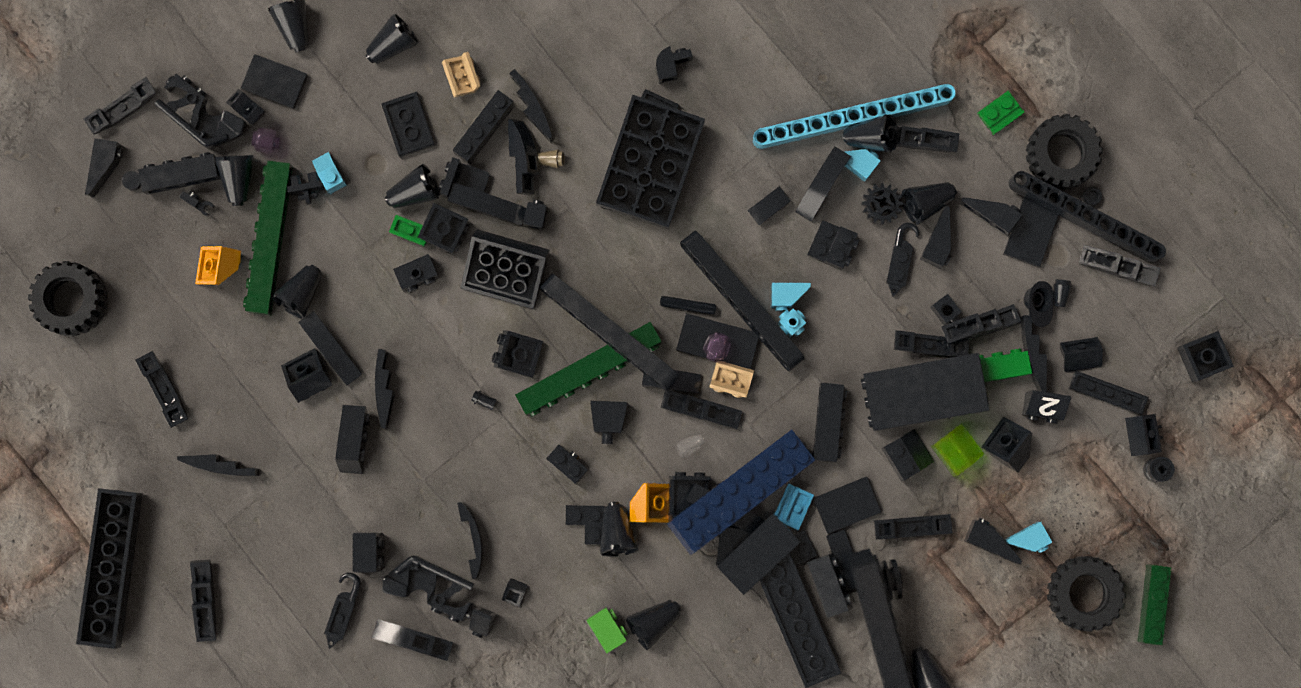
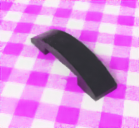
(121, 108)
(822, 183)
(928, 344)
(162, 388)
(466, 515)
(913, 526)

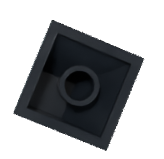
(1009, 444)

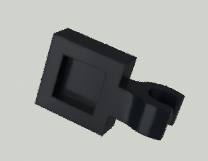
(192, 199)

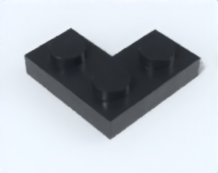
(590, 517)

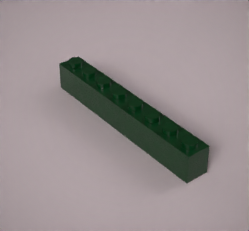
(269, 238)
(581, 373)

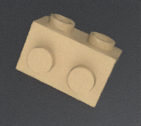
(461, 75)
(731, 379)

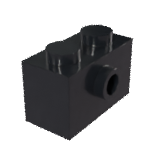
(416, 273)
(567, 463)

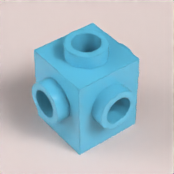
(789, 329)

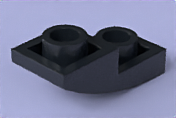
(769, 205)

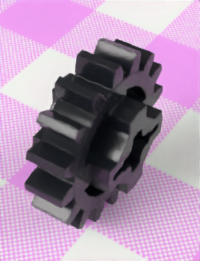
(874, 201)

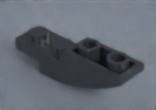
(525, 154)
(412, 640)

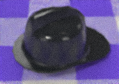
(1040, 303)

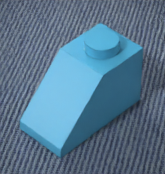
(862, 162)
(329, 173)
(787, 294)
(1031, 538)

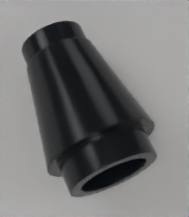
(1061, 292)

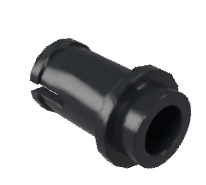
(483, 400)

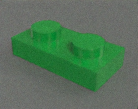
(407, 230)

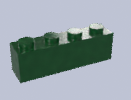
(1154, 604)

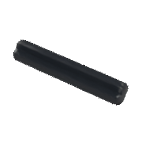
(688, 305)

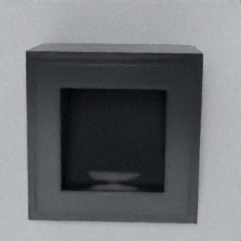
(514, 592)

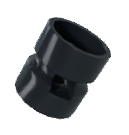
(1158, 469)

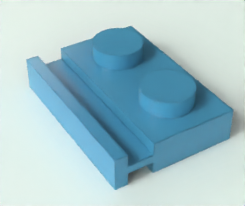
(793, 506)

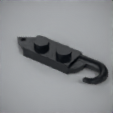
(900, 259)
(342, 611)

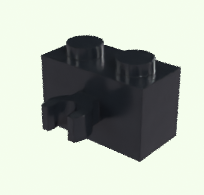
(1143, 435)

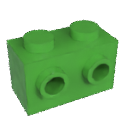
(607, 629)

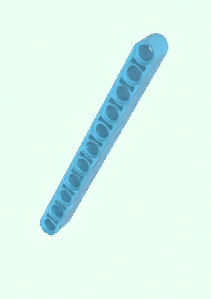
(861, 110)

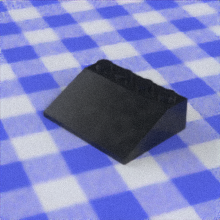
(504, 268)

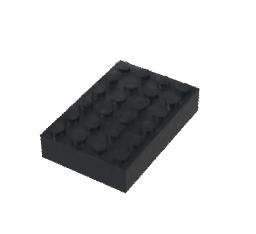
(650, 162)

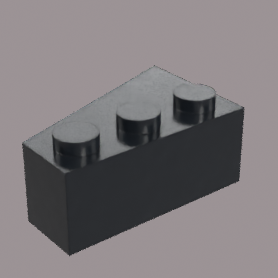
(352, 439)

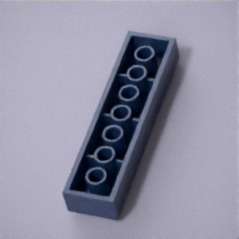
(740, 492)

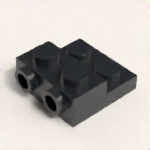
(443, 228)
(833, 245)
(517, 353)

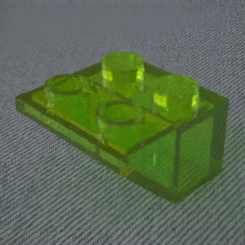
(957, 450)

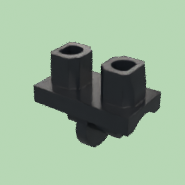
(296, 187)

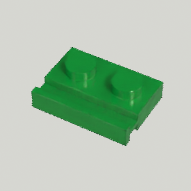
(1000, 112)

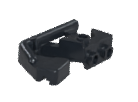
(206, 129)
(421, 574)

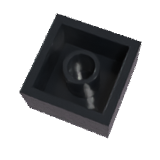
(1205, 356)
(368, 552)

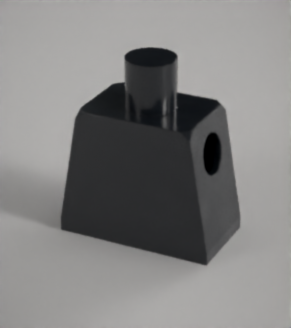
(608, 418)

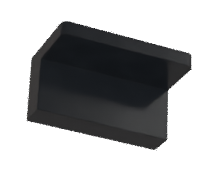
(1081, 354)

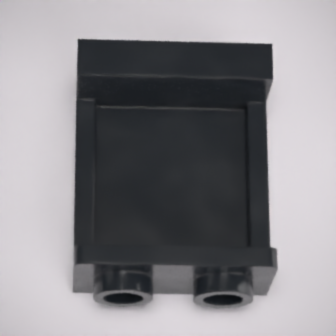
(679, 489)

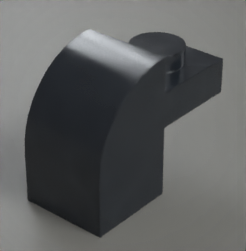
(666, 63)
(245, 107)

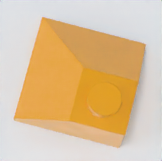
(217, 264)
(650, 503)

